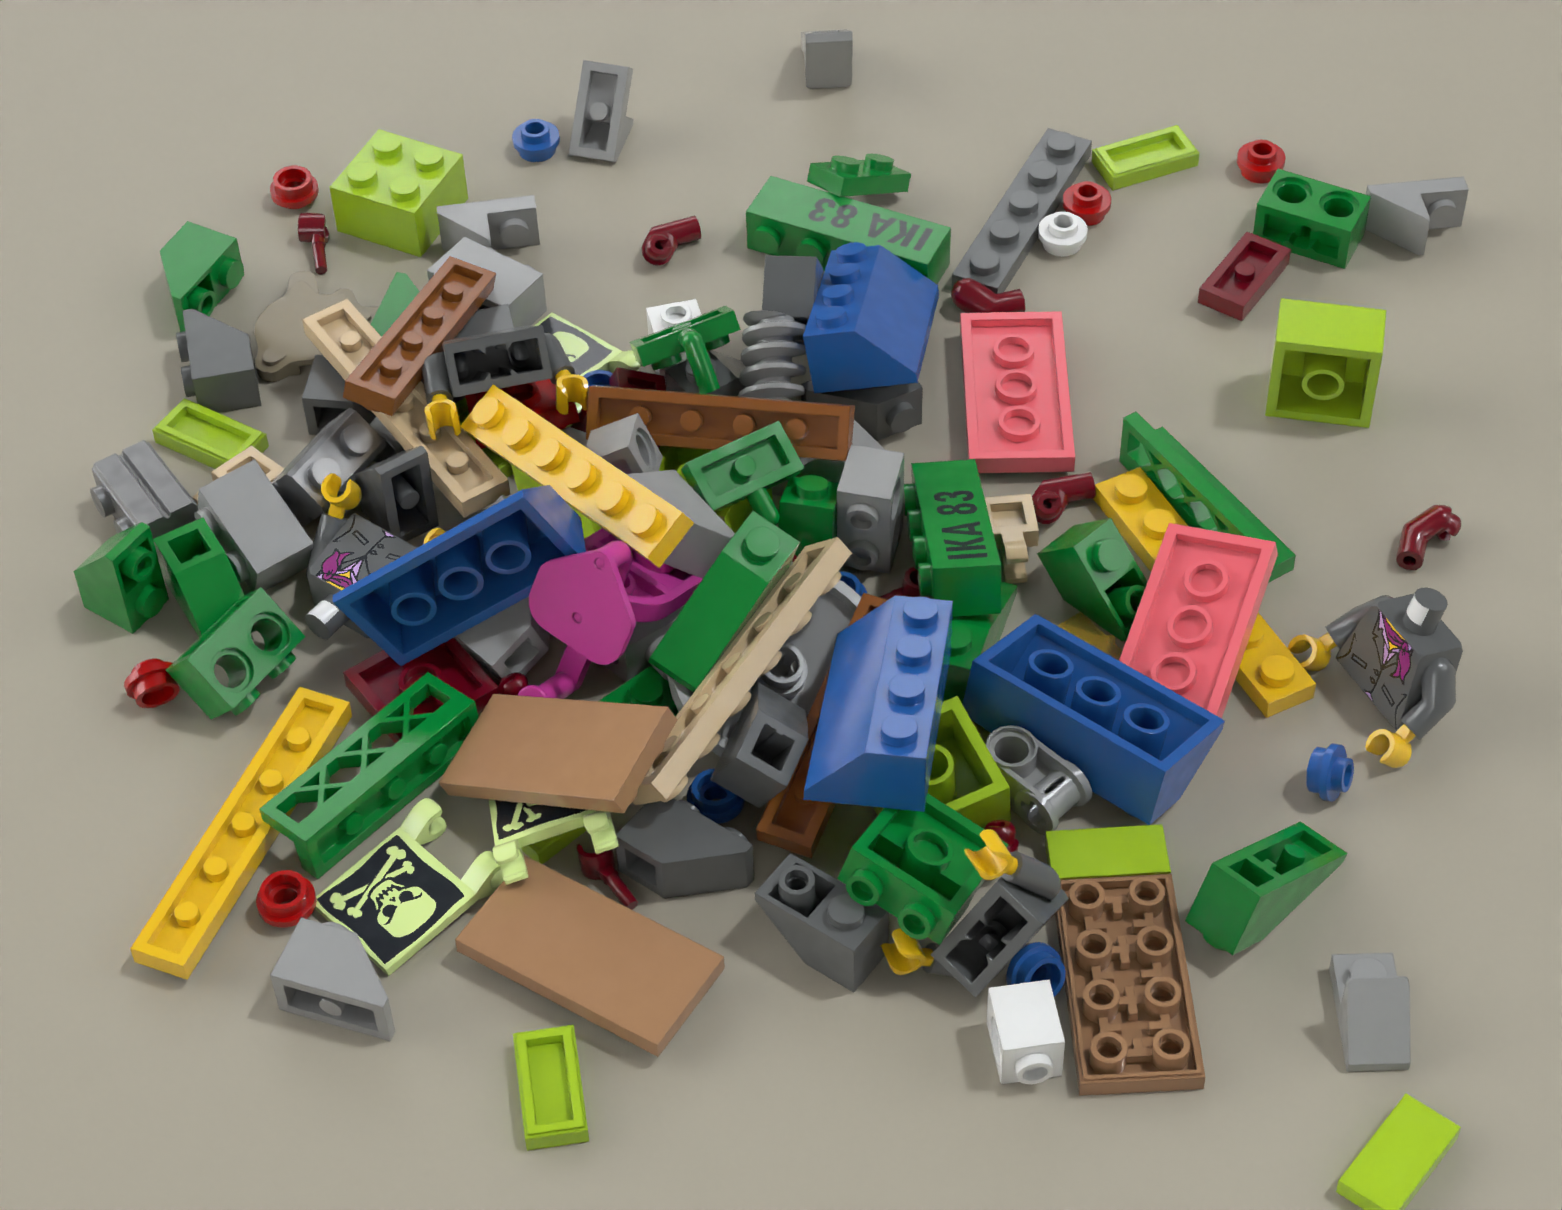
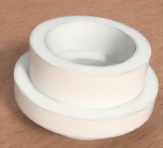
(1062, 233)

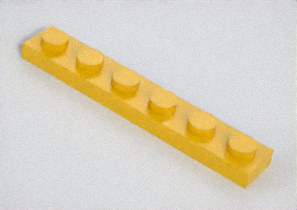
(578, 475)
(1142, 515)
(237, 837)

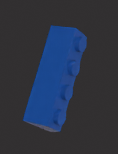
(868, 321)
(463, 574)
(883, 707)
(1104, 717)

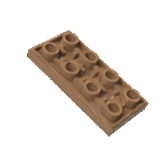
(559, 752)
(591, 956)
(1128, 986)

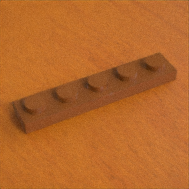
(432, 317)
(716, 420)
(788, 818)

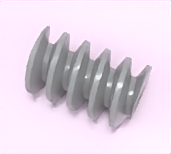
(771, 355)

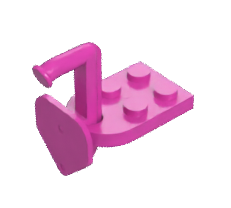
(595, 604)

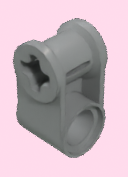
(1039, 780)

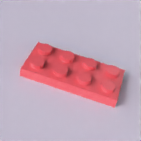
(1016, 392)
(1199, 612)

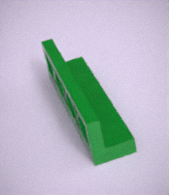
(1191, 488)
(387, 775)

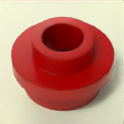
(1260, 160)
(293, 187)
(1087, 201)
(151, 683)
(281, 887)

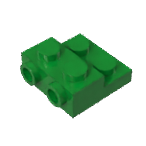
(916, 868)

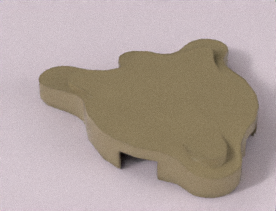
(281, 329)

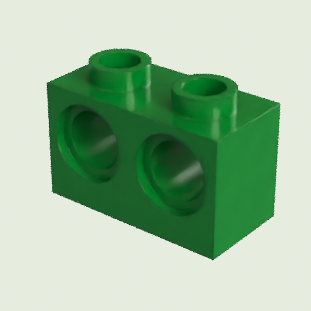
(1312, 217)
(231, 647)

